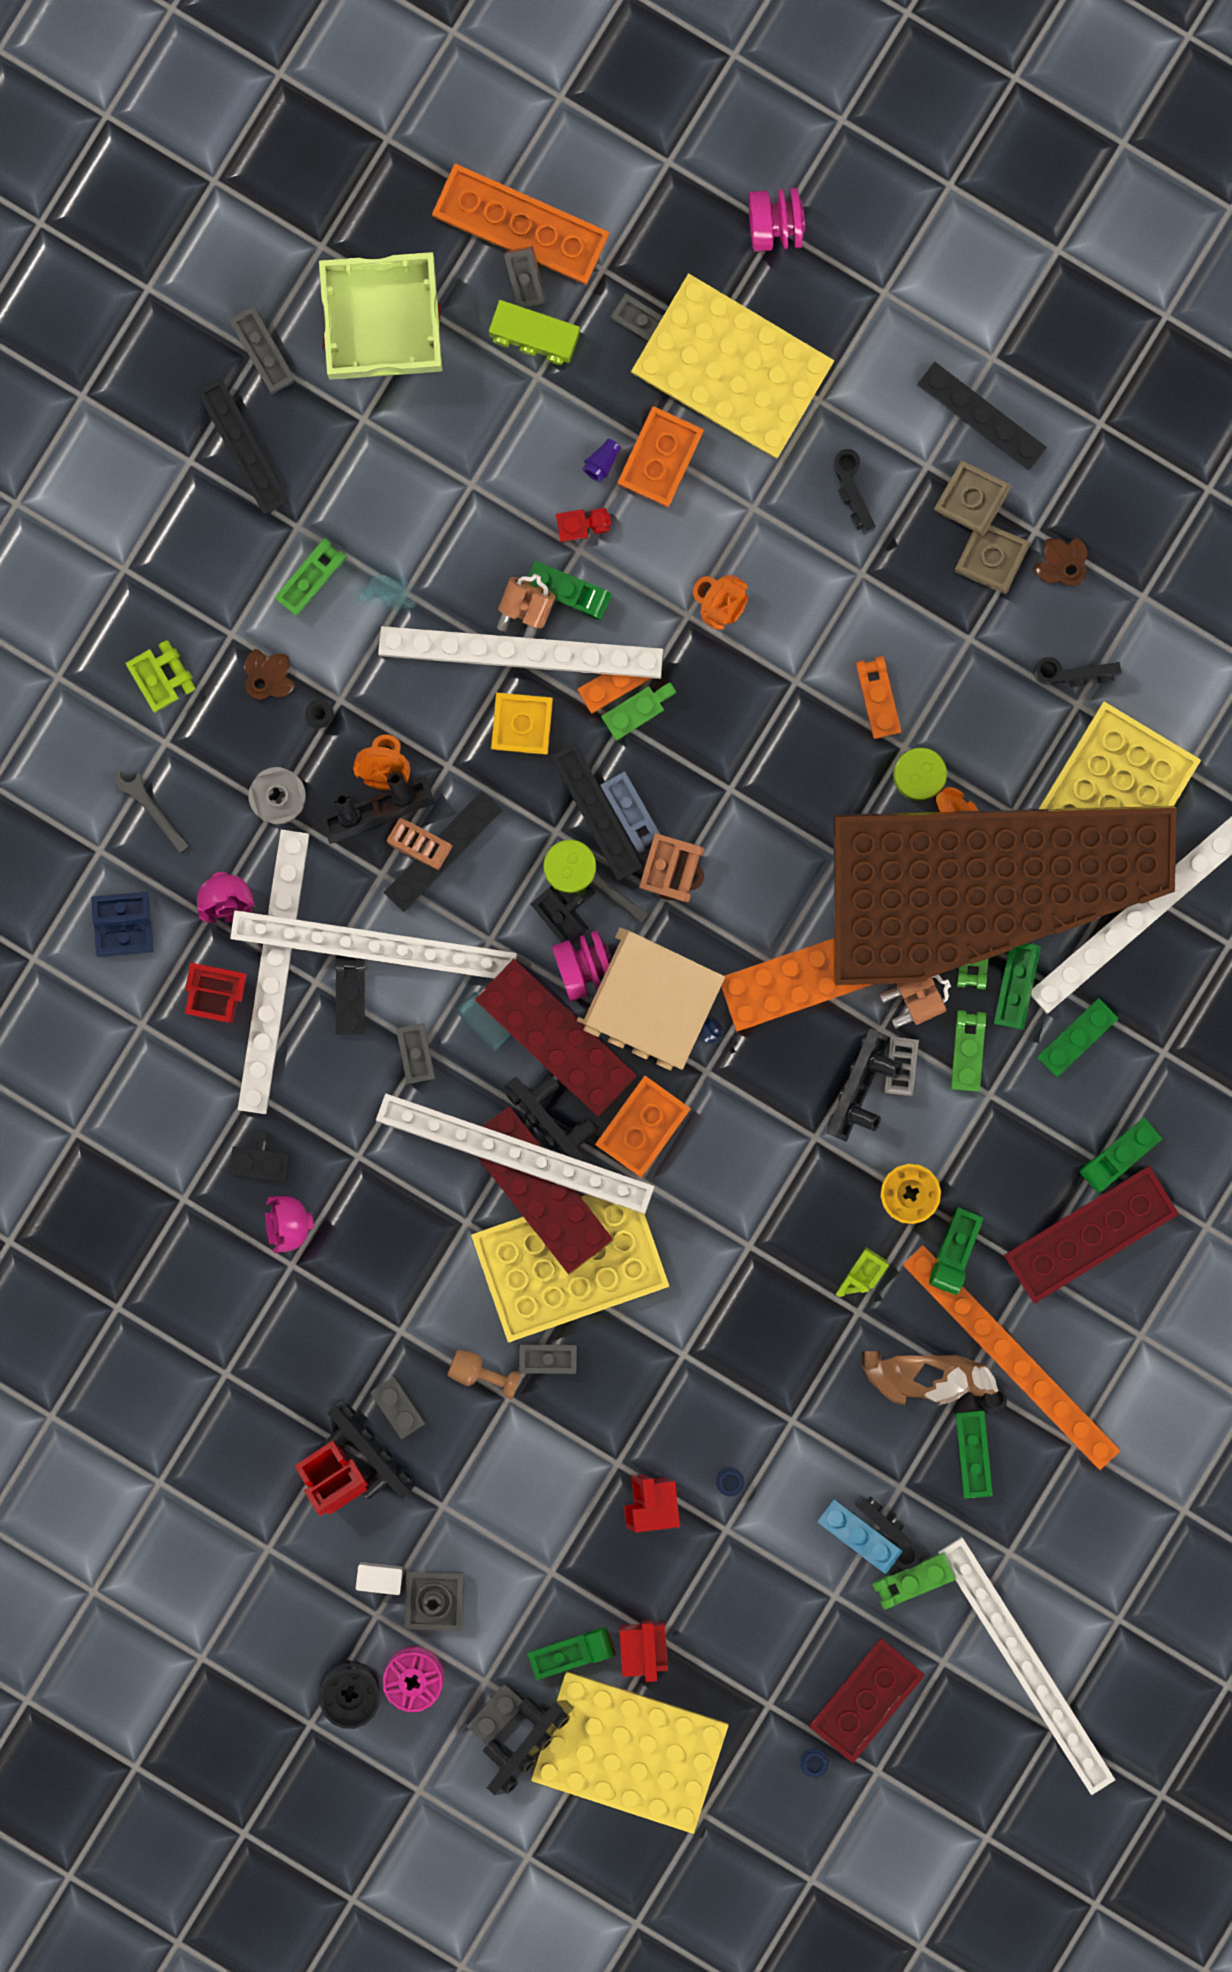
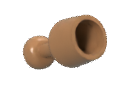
(467, 1368)

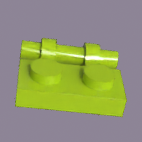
(153, 681)

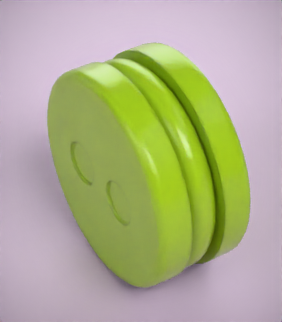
(919, 774)
(569, 866)

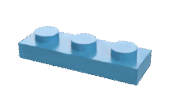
(860, 1536)

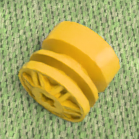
(905, 1209)

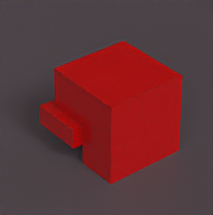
(214, 992)
(330, 1479)
(653, 1506)
(643, 1649)

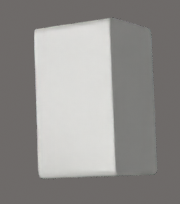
(379, 1578)

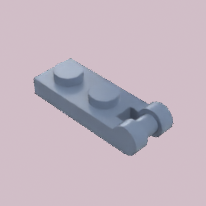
(630, 810)

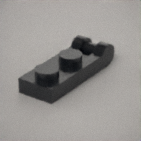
(350, 996)

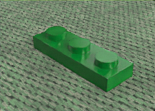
(1017, 986)
(1077, 1037)
(973, 1454)

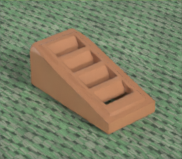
(403, 836)

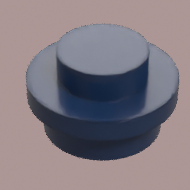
(711, 1031)
(730, 1481)
(814, 1762)

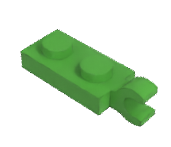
(637, 710)

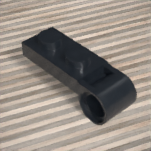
(849, 492)
(1077, 676)
(890, 1526)

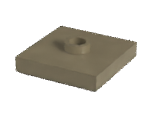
(972, 498)
(992, 558)

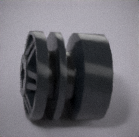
(353, 1710)

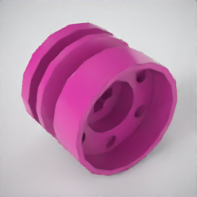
(775, 219)
(582, 965)
(410, 1662)

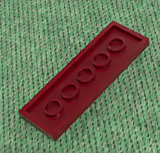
(555, 1037)
(550, 1209)
(1091, 1234)

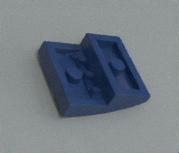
(122, 924)

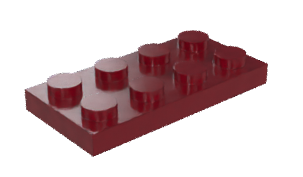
(866, 1700)

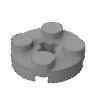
(286, 782)

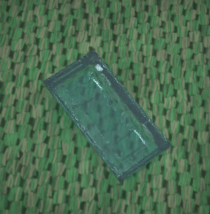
(482, 1022)

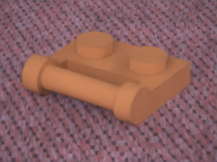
(663, 863)

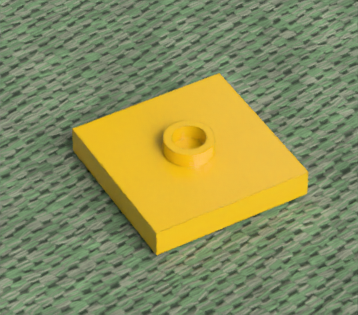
(522, 723)

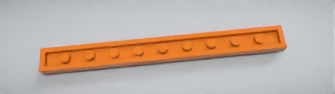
(1016, 1364)

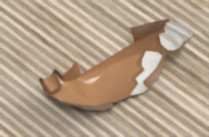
(896, 1376)

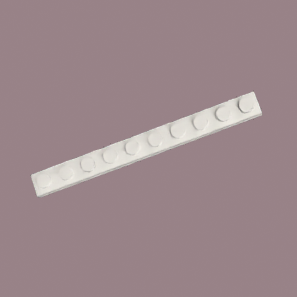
(521, 652)
(1132, 921)
(369, 944)
(273, 976)
(515, 1153)
(1027, 1667)

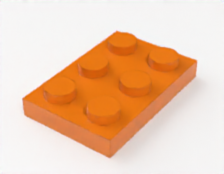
(660, 457)
(643, 1126)

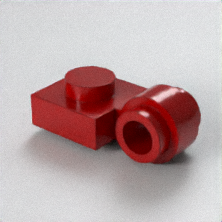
(574, 526)

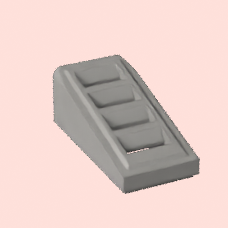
(900, 1090)

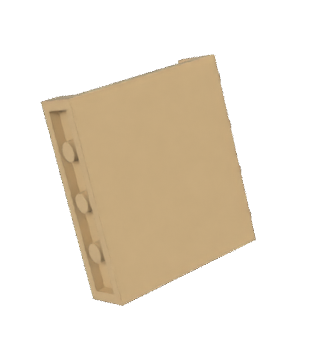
(652, 1001)

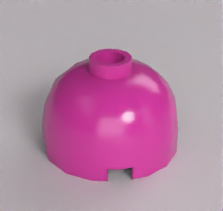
(222, 896)
(287, 1223)

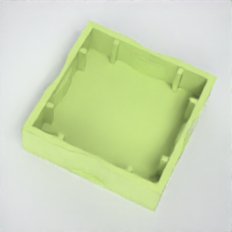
(380, 316)

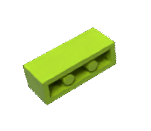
(534, 332)

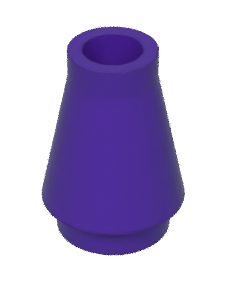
(600, 462)

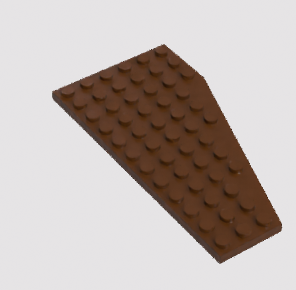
(974, 884)

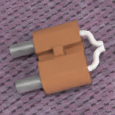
(525, 603)
(921, 1000)

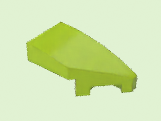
(864, 1273)

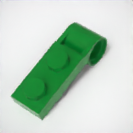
(572, 591)
(1120, 1155)
(955, 1251)
(571, 1653)

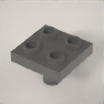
(434, 1600)

